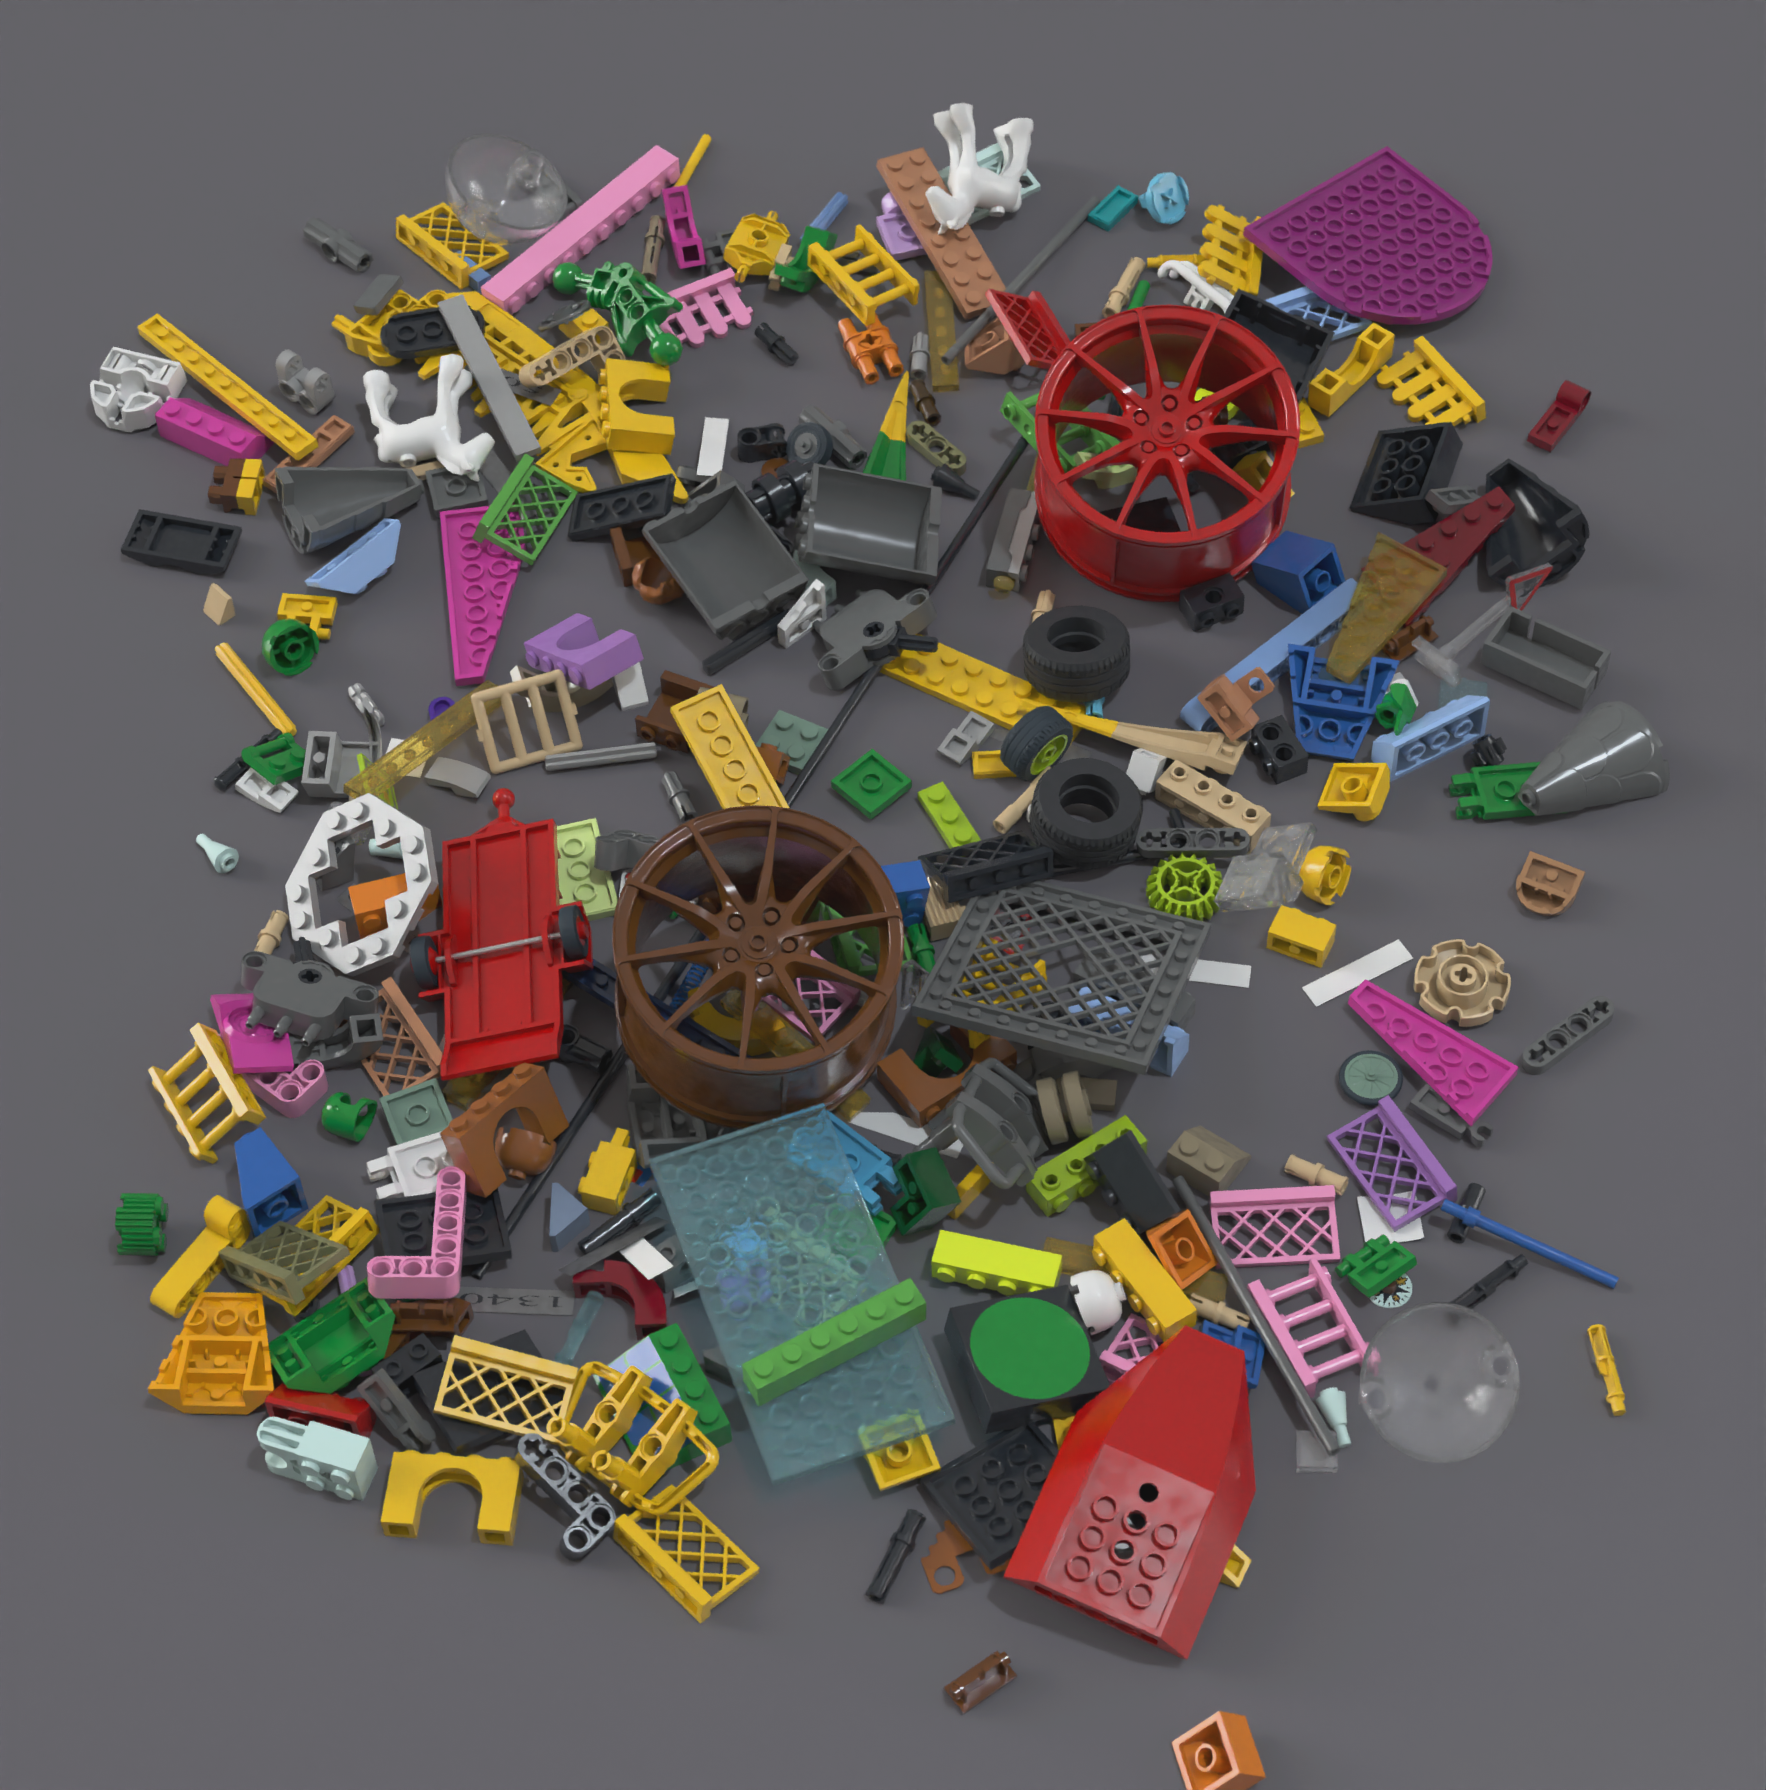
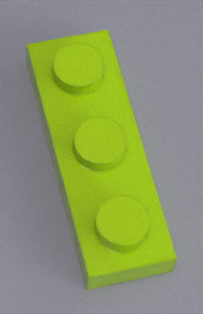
(947, 816)

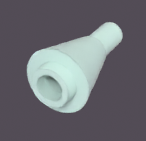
(220, 855)
(1333, 1407)

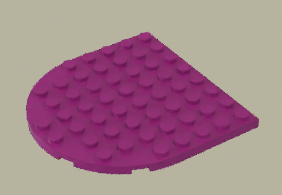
(1380, 243)

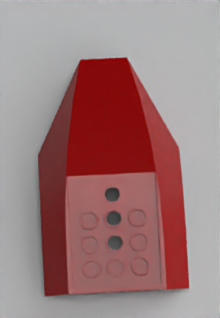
(1166, 1424)

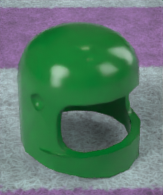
(343, 1119)

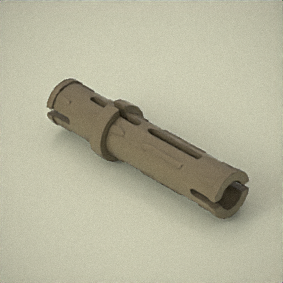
(656, 229)

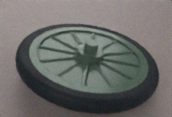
(1370, 1077)

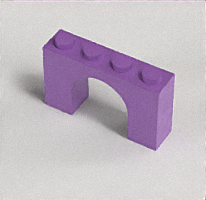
(579, 653)

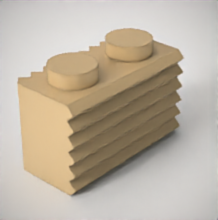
(940, 915)

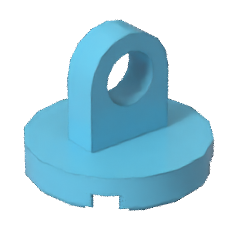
(1166, 198)

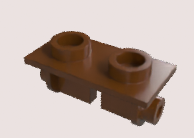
(1400, 644)
(424, 1316)
(981, 1681)

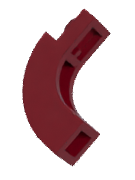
(628, 1284)

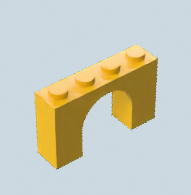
(627, 428)
(418, 1474)

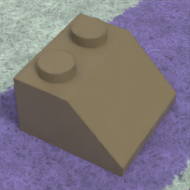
(1205, 1160)

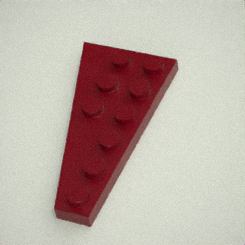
(1459, 537)

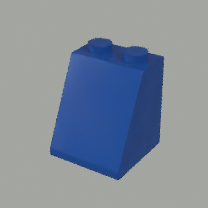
(1299, 570)
(267, 1183)

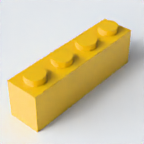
(1143, 1280)

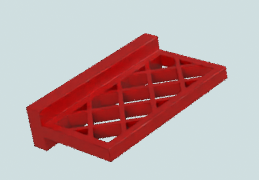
(1030, 326)

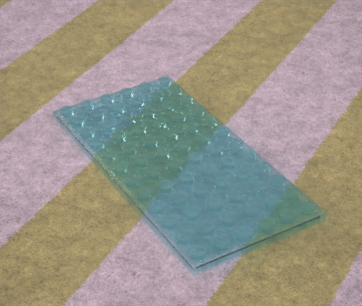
(778, 1249)

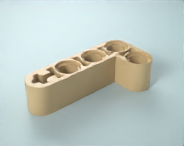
(568, 359)

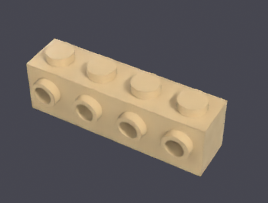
(1209, 802)

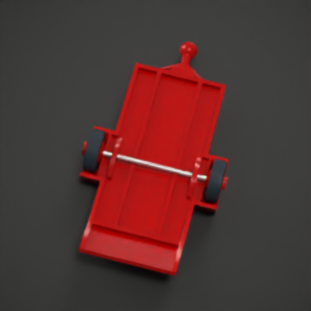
(502, 946)

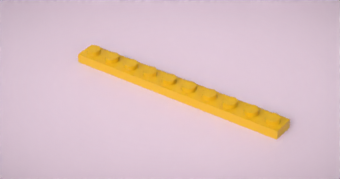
(228, 387)

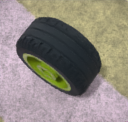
(1036, 742)

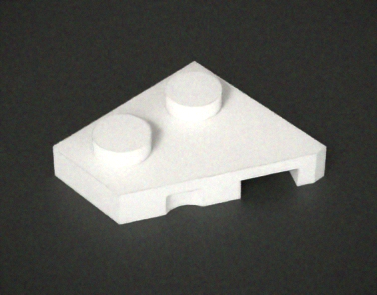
(802, 615)

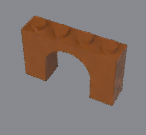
(925, 1095)
(472, 1134)

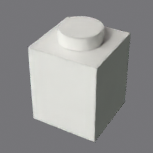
(1145, 769)

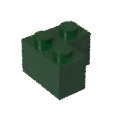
(926, 1189)

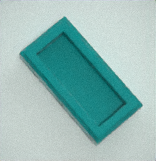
(1113, 208)

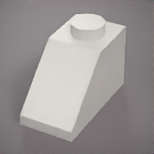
(631, 688)

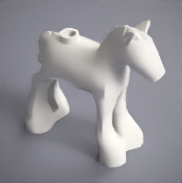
(976, 185)
(429, 435)

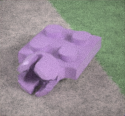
(897, 232)

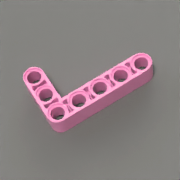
(432, 1275)

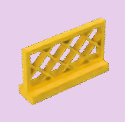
(437, 252)
(354, 1234)
(505, 1363)
(669, 1573)

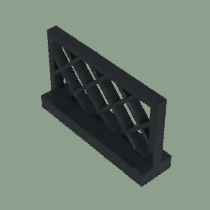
(983, 876)

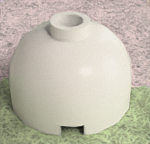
(1098, 1299)

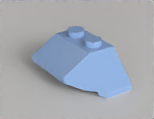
(361, 561)

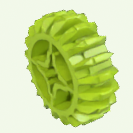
(1186, 879)

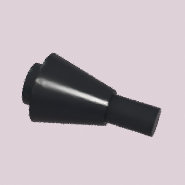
(951, 481)

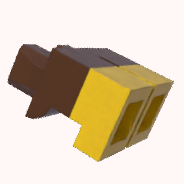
(240, 487)

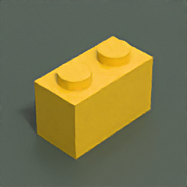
(1301, 936)

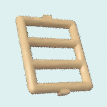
(504, 693)

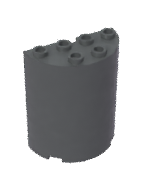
(869, 524)
(727, 560)

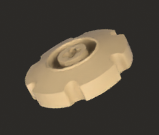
(1462, 983)

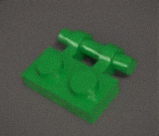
(1376, 1265)

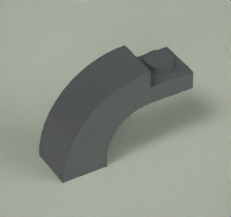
(348, 1044)
(1053, 1064)

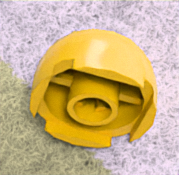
(1325, 873)

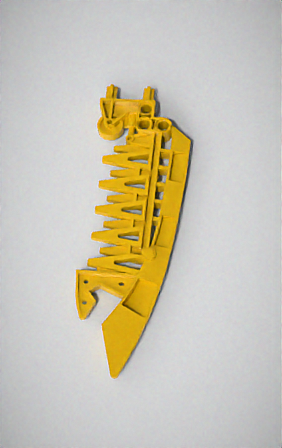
(577, 396)

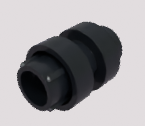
(776, 495)

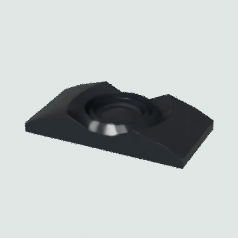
(181, 542)

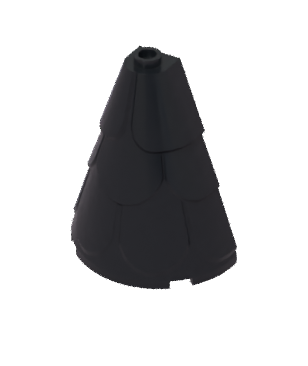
(1539, 531)

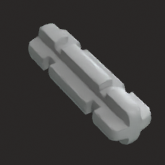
(357, 693)

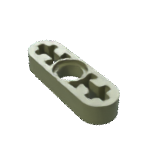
(933, 438)

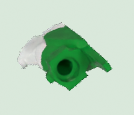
(1397, 705)

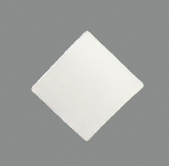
(1376, 1225)

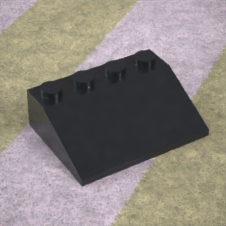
(1404, 469)

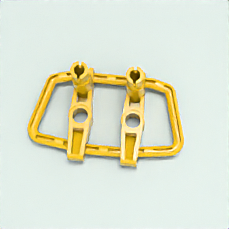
(629, 1481)

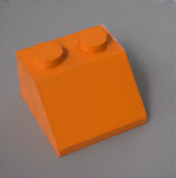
(1219, 1754)

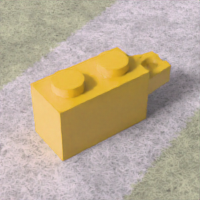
(609, 1174)

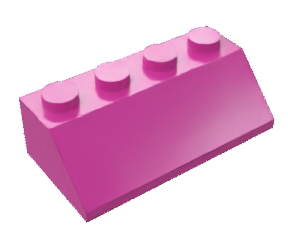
(210, 431)

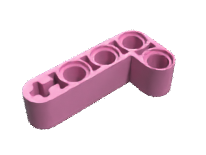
(292, 1085)

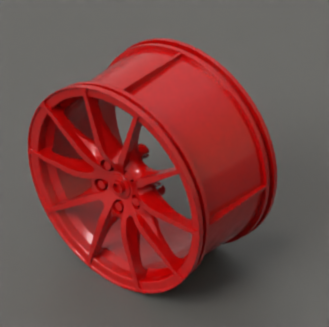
(1166, 438)

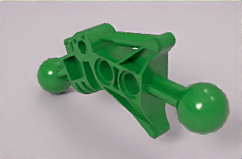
(633, 313)

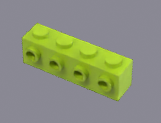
(1066, 1177)

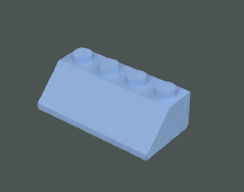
(1432, 735)

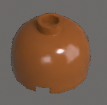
(523, 1152)

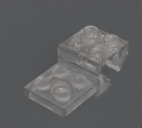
(1270, 873)

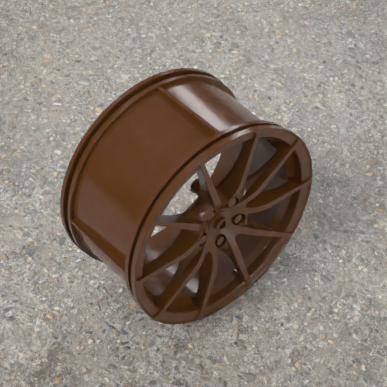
(759, 953)

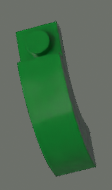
(797, 273)

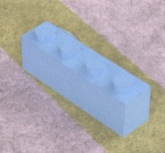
(1170, 1050)

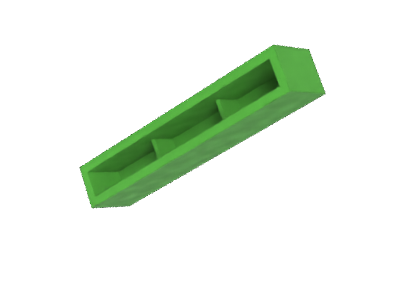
(834, 1342)

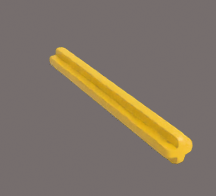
(254, 689)

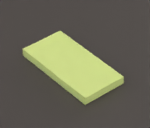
(577, 873)

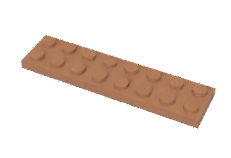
(954, 253)

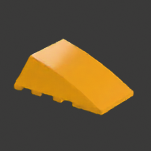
(218, 1358)

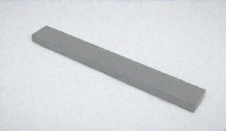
(489, 377)

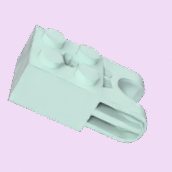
(319, 1456)

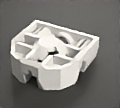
(132, 382)

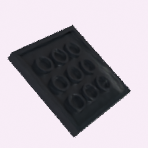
(994, 1490)

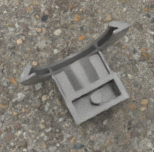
(334, 762)

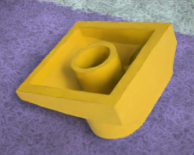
(1356, 789)
(903, 1462)

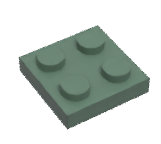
(793, 737)
(416, 1111)

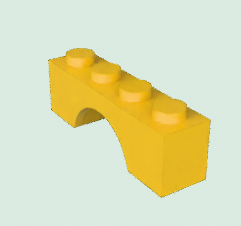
(1369, 354)

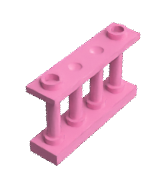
(1320, 1279)

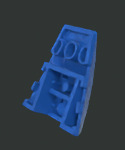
(1330, 713)

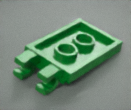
(1492, 791)

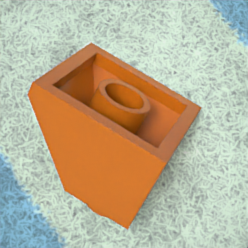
(1181, 1248)

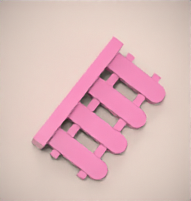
(703, 297)

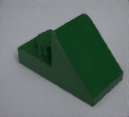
(936, 1053)

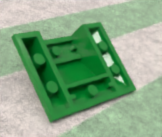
(334, 1342)

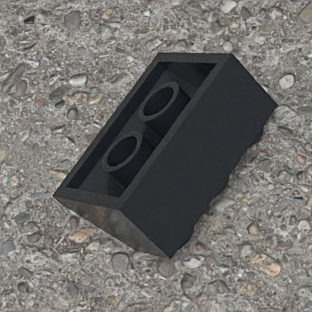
(1131, 1183)

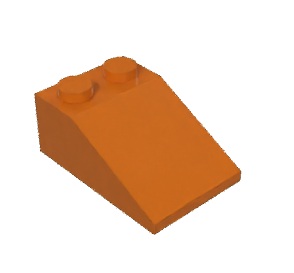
(370, 906)

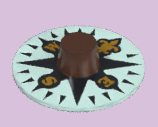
(1394, 1294)

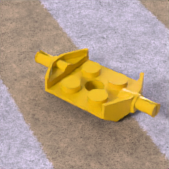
(755, 255)

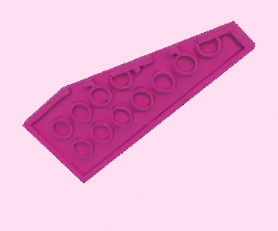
(478, 590)

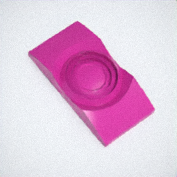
(249, 1049)

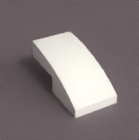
(264, 793)

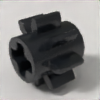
(1488, 750)

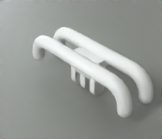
(1201, 293)

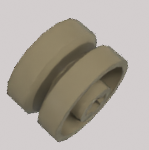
(1069, 1106)

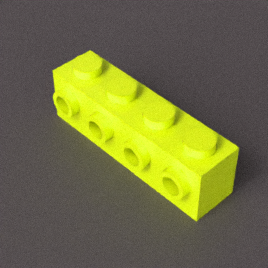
(994, 1264)

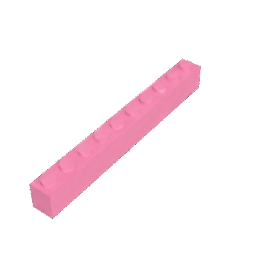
(583, 229)

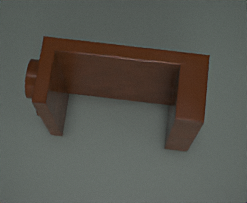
(629, 553)
(659, 724)

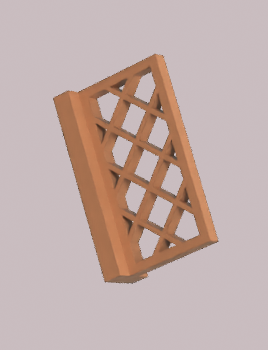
(417, 1035)

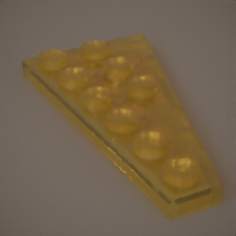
(1384, 599)

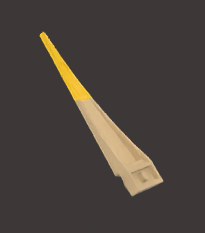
(1189, 747)

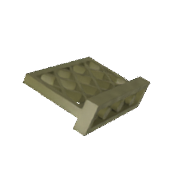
(269, 1274)

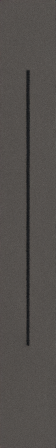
(790, 797)

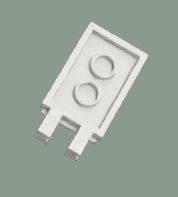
(411, 1167)

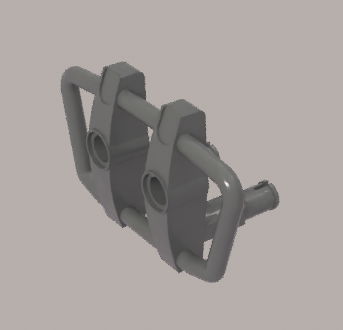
(993, 1123)

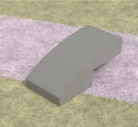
(967, 738)
(460, 776)

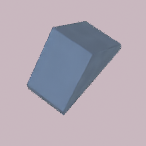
(567, 1217)

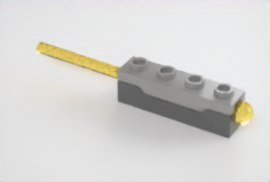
(1014, 539)

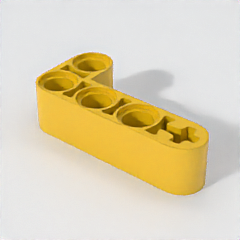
(201, 1262)

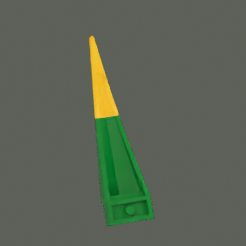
(889, 449)

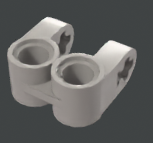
(297, 383)

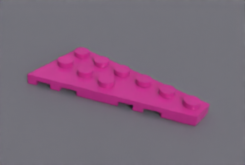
(1449, 1062)

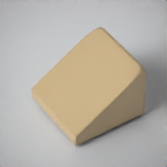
(218, 605)

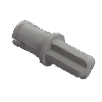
(919, 356)

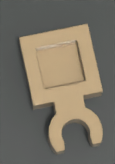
(783, 257)

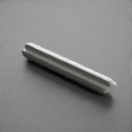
(600, 756)

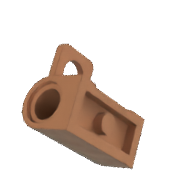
(1232, 703)

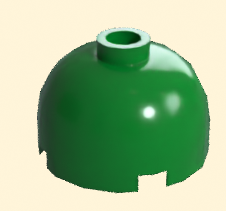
(289, 646)

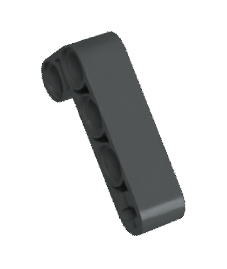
(621, 849)

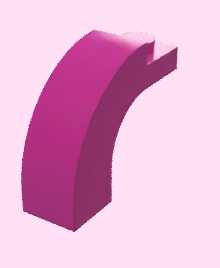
(681, 227)

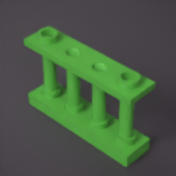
(1018, 415)

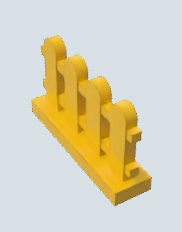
(1243, 264)
(1437, 372)

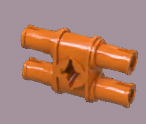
(870, 348)

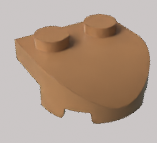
(1548, 885)

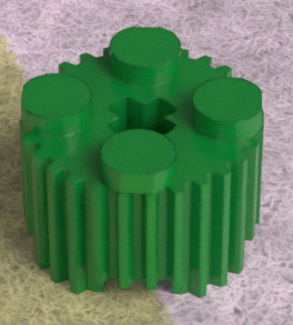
(141, 1224)

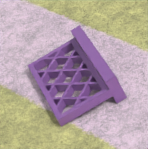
(1417, 1156)

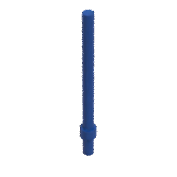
(1472, 1217)

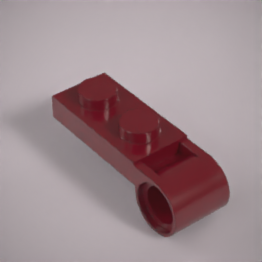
(1561, 415)

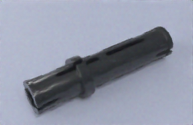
(629, 1215)
(901, 1544)

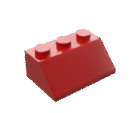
(324, 1408)

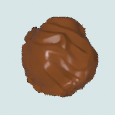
(655, 582)

